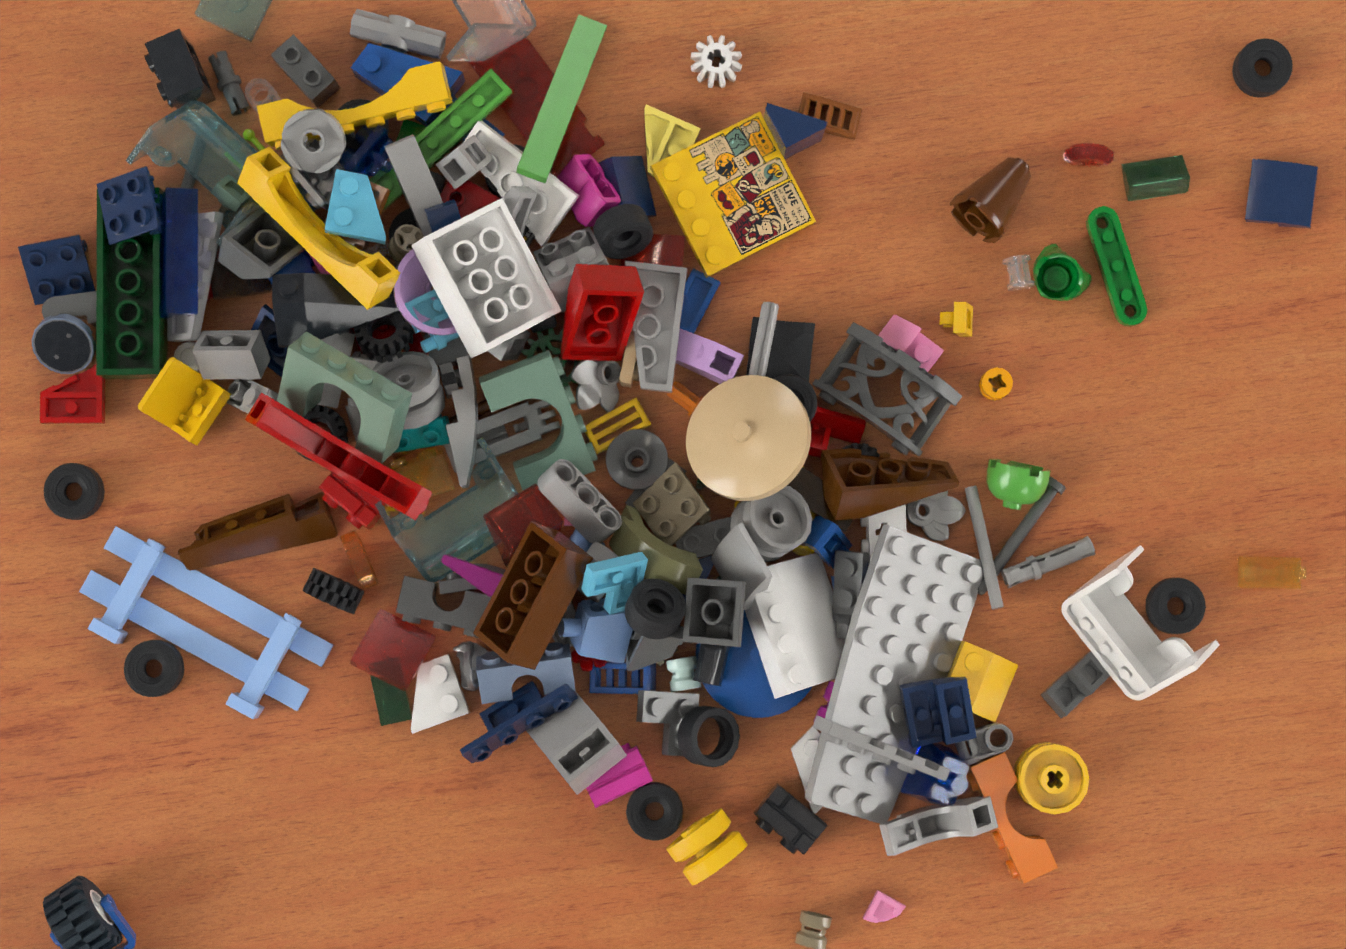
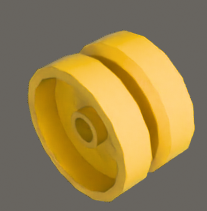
(1069, 780)
(709, 850)

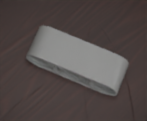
(579, 501)

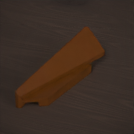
(259, 531)

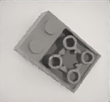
(578, 745)

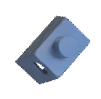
(596, 632)

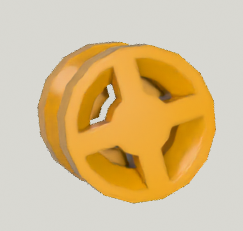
(993, 389)

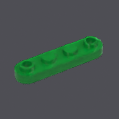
(1116, 266)

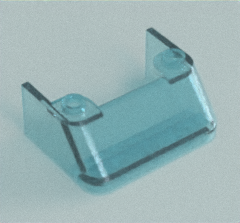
(203, 147)
(455, 527)

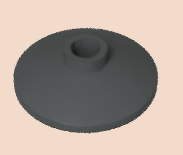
(633, 445)

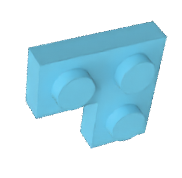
(615, 578)

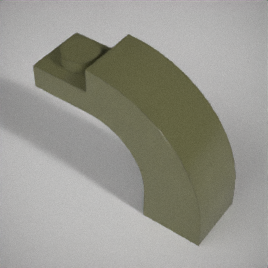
(663, 559)

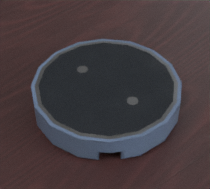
(63, 344)

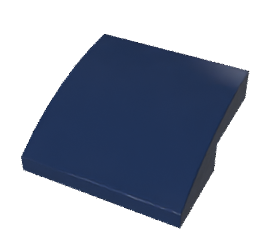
(1281, 193)
(938, 711)

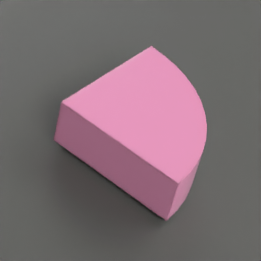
(883, 908)

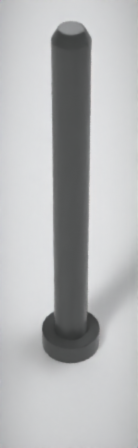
(1024, 528)

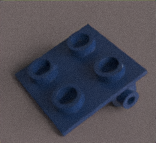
(130, 205)
(56, 268)

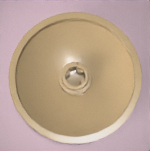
(748, 438)

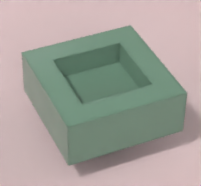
(230, 193)

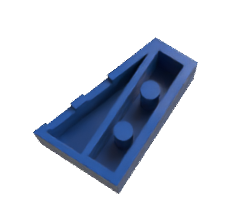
(384, 68)

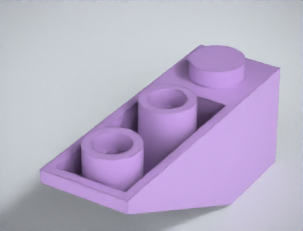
(707, 357)

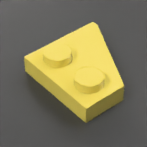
(666, 135)

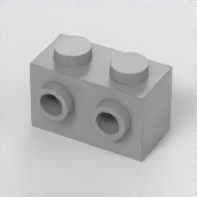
(231, 354)

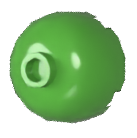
(1016, 482)

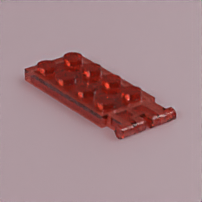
(529, 80)

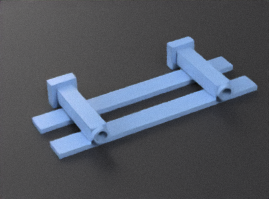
(259, 675)

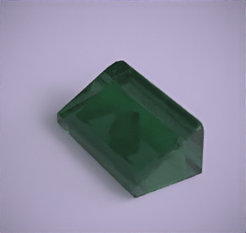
(1155, 178)

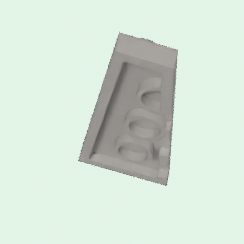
(658, 324)

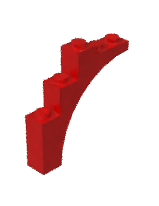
(339, 457)

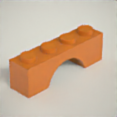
(1027, 855)

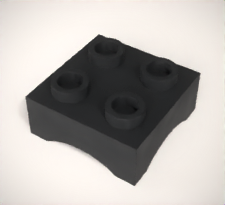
(789, 349)

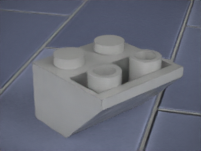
(559, 260)

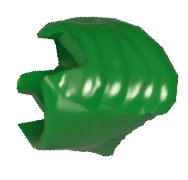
(1059, 275)

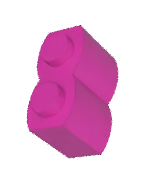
(588, 180)

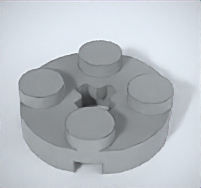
(331, 143)

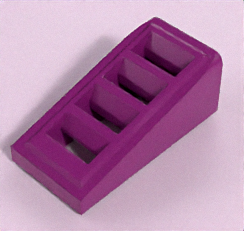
(478, 576)

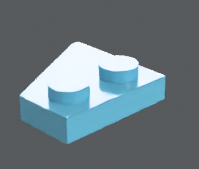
(354, 209)

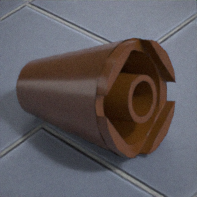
(992, 199)

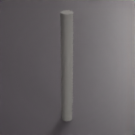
(984, 547)

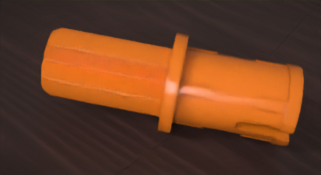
(684, 397)

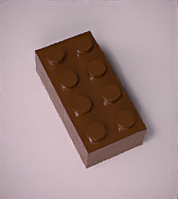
(532, 596)

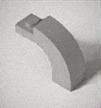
(938, 822)

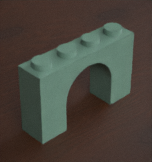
(539, 379)
(379, 401)

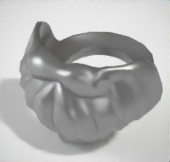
(467, 655)

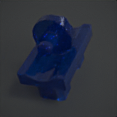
(371, 154)

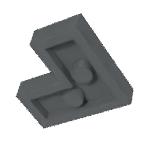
(667, 709)

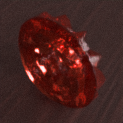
(1088, 155)

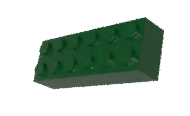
(129, 305)

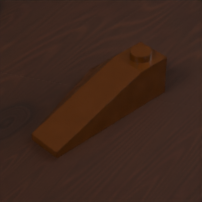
(870, 485)

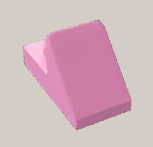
(907, 337)

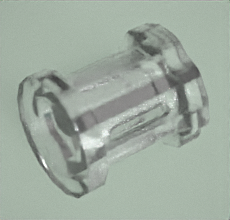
(1018, 272)

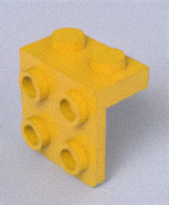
(184, 400)

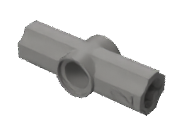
(398, 33)

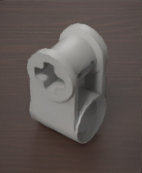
(981, 746)

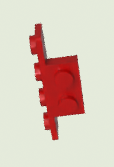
(835, 425)

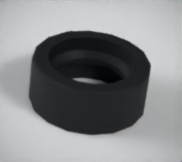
(727, 742)

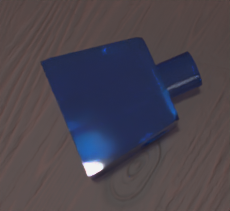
(931, 788)

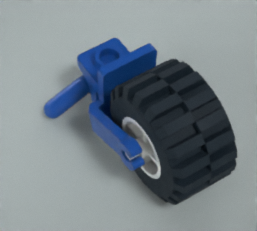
(86, 918)

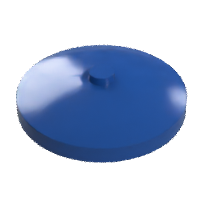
(745, 682)

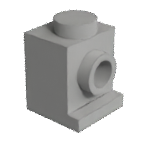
(464, 161)

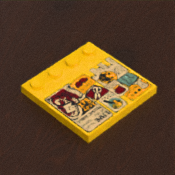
(732, 194)

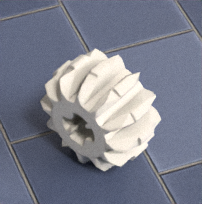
(727, 58)

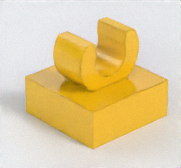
(960, 319)

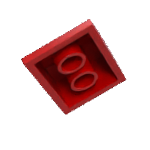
(600, 311)

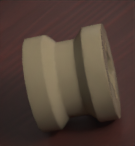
(403, 235)

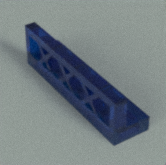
(179, 252)

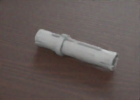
(1037, 566)

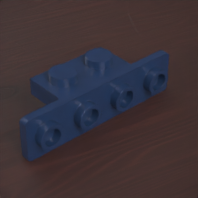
(513, 717)

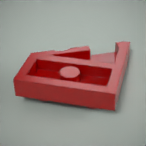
(75, 400)

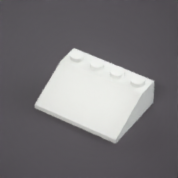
(486, 278)
(796, 626)

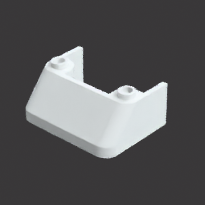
(1123, 638)

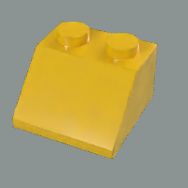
(986, 676)

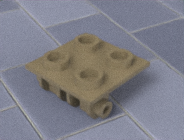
(672, 506)

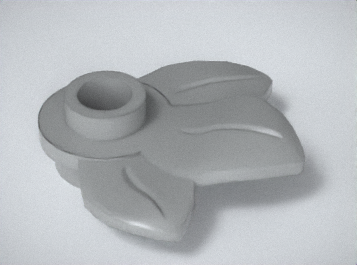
(596, 387)
(939, 513)

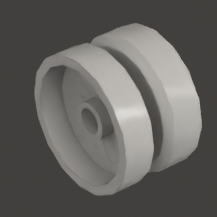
(421, 377)
(775, 522)

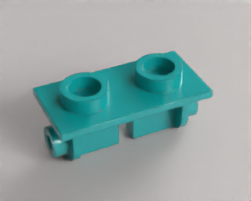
(425, 436)

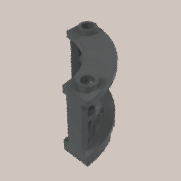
(929, 389)

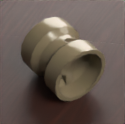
(812, 937)

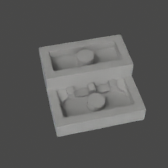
(740, 560)

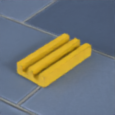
(639, 414)

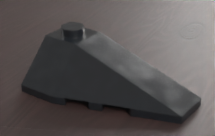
(319, 307)

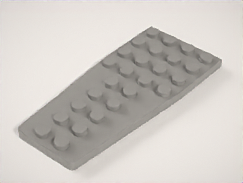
(899, 634)

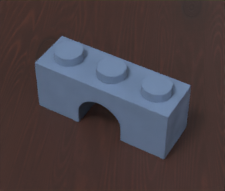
(497, 676)

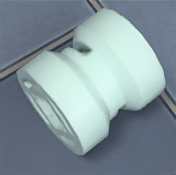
(682, 673)

